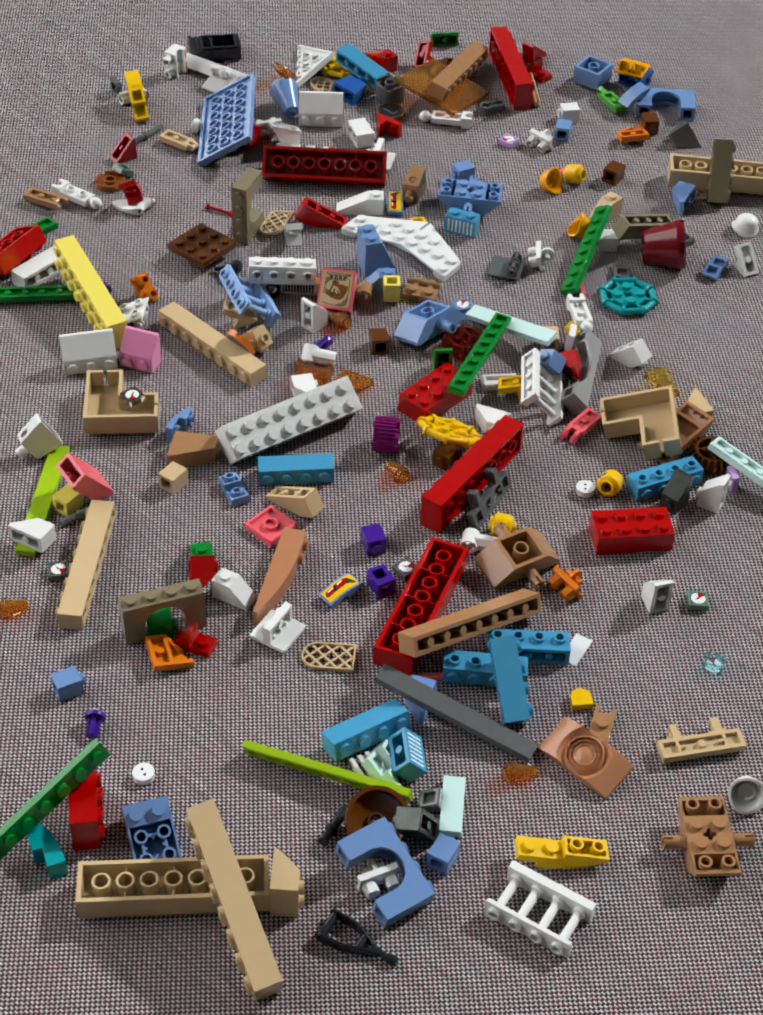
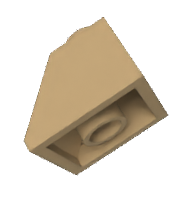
(285, 887)

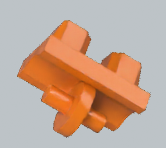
(143, 287)
(570, 580)

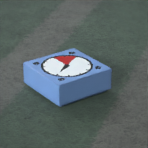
(462, 305)

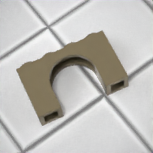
(245, 219)
(137, 607)

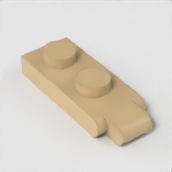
(178, 140)

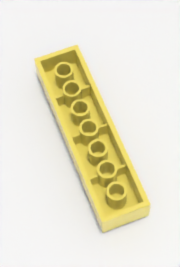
(88, 288)

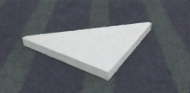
(310, 62)

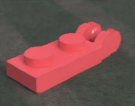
(581, 425)

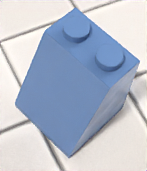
(371, 250)

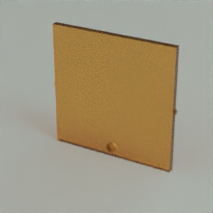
(419, 81)

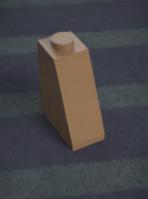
(193, 449)

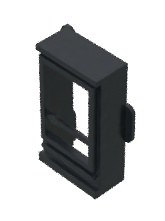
(216, 47)

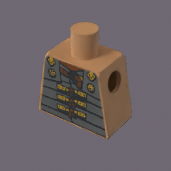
(414, 190)

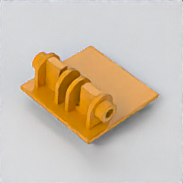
(632, 68)

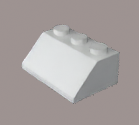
(320, 109)
(88, 351)

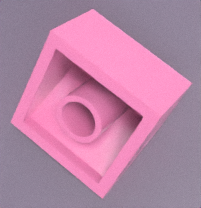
(140, 349)

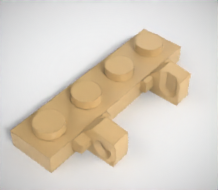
(715, 742)

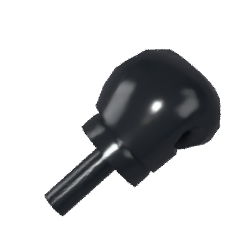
(235, 264)

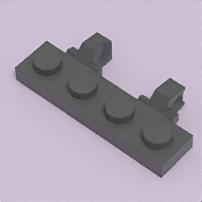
(483, 505)

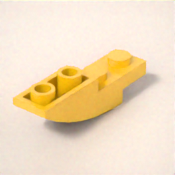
(137, 96)
(563, 853)

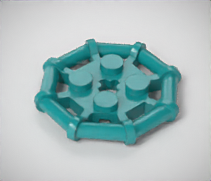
(628, 296)

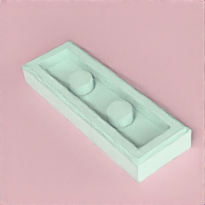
(452, 806)

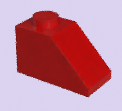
(202, 568)

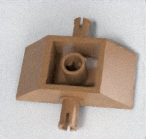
(516, 557)
(707, 837)

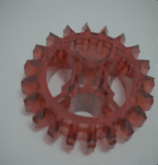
(461, 341)

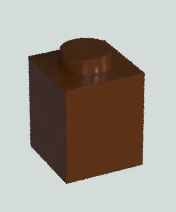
(650, 122)
(613, 172)
(379, 340)
(446, 455)

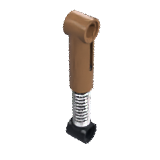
(363, 290)

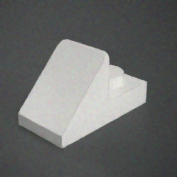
(293, 234)
(746, 260)

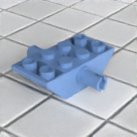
(470, 194)
(426, 322)

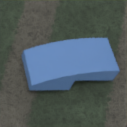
(636, 92)
(179, 422)
(233, 488)

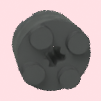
(388, 90)

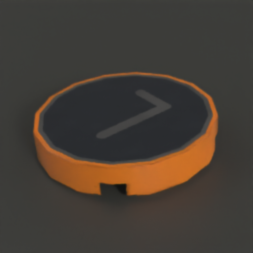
(240, 340)

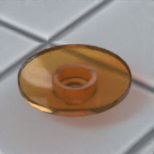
(282, 71)

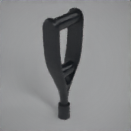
(359, 947)

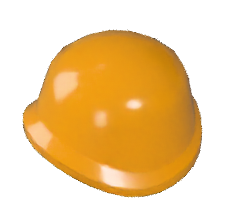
(551, 180)
(578, 226)

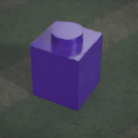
(373, 539)

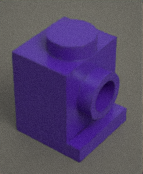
(380, 581)

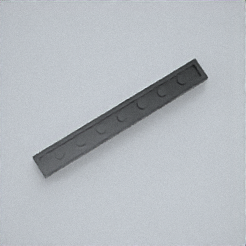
(456, 713)

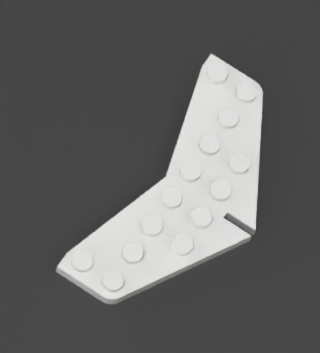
(413, 238)

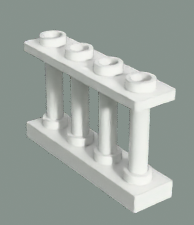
(532, 391)
(544, 888)

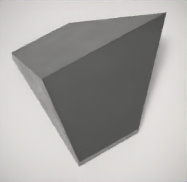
(684, 136)

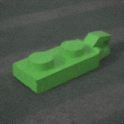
(610, 99)

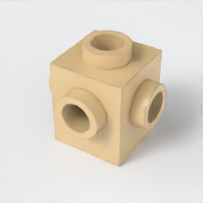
(259, 338)

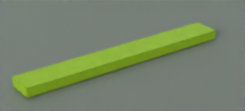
(42, 499)
(320, 769)

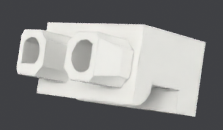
(175, 61)

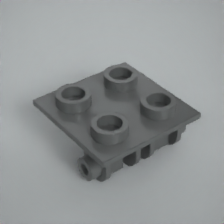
(507, 267)

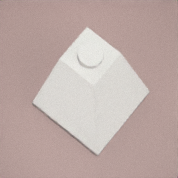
(286, 133)

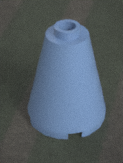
(286, 95)

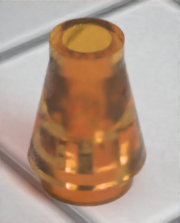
(341, 320)
(398, 472)
(12, 607)
(518, 772)

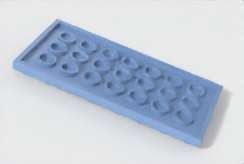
(227, 120)

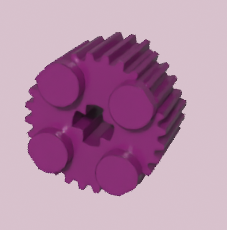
(386, 434)

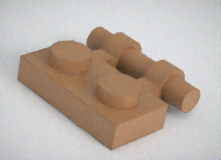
(415, 291)

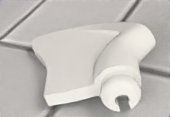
(135, 209)

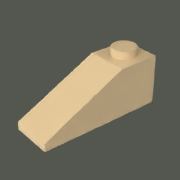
(298, 500)

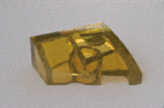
(662, 377)

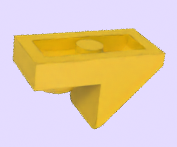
(509, 385)

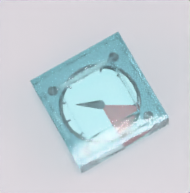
(714, 663)

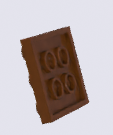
(202, 245)

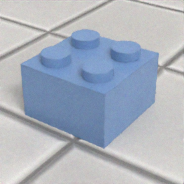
(592, 72)

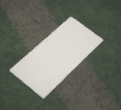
(578, 647)

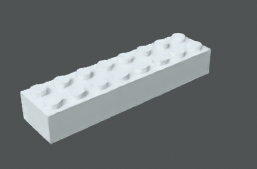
(288, 419)

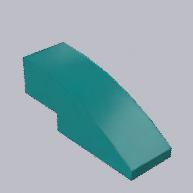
(47, 850)

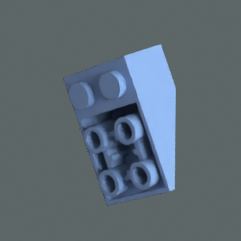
(151, 829)

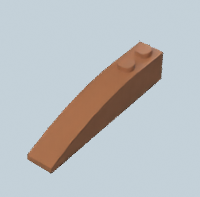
(282, 571)

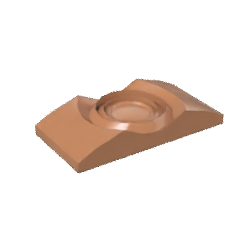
(692, 424)
(586, 757)

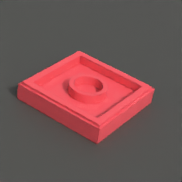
(269, 525)

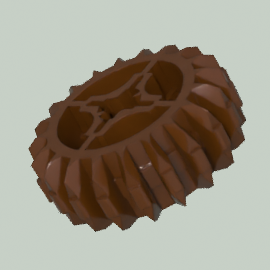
(708, 460)

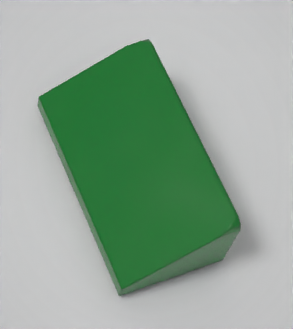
(444, 39)

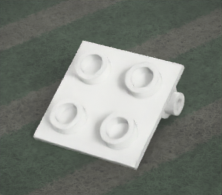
(219, 78)
(136, 311)

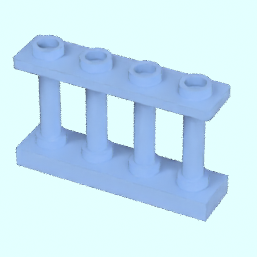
(256, 295)

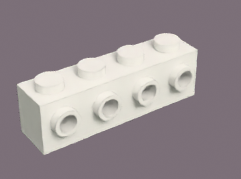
(282, 271)

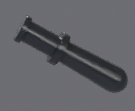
(332, 828)

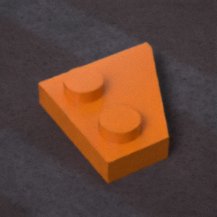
(637, 134)
(165, 654)

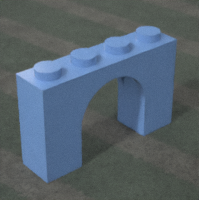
(680, 99)
(380, 840)

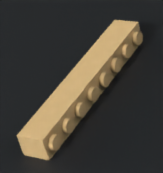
(212, 344)
(86, 565)

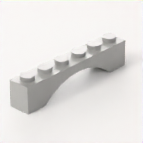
(578, 395)

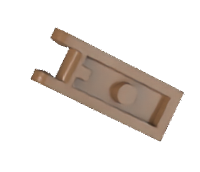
(45, 198)
(602, 724)

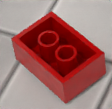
(87, 814)

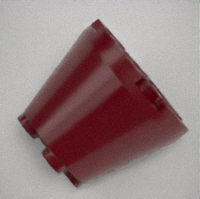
(665, 245)

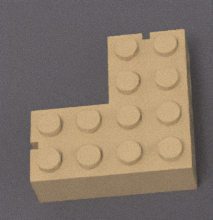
(644, 412)
(108, 414)

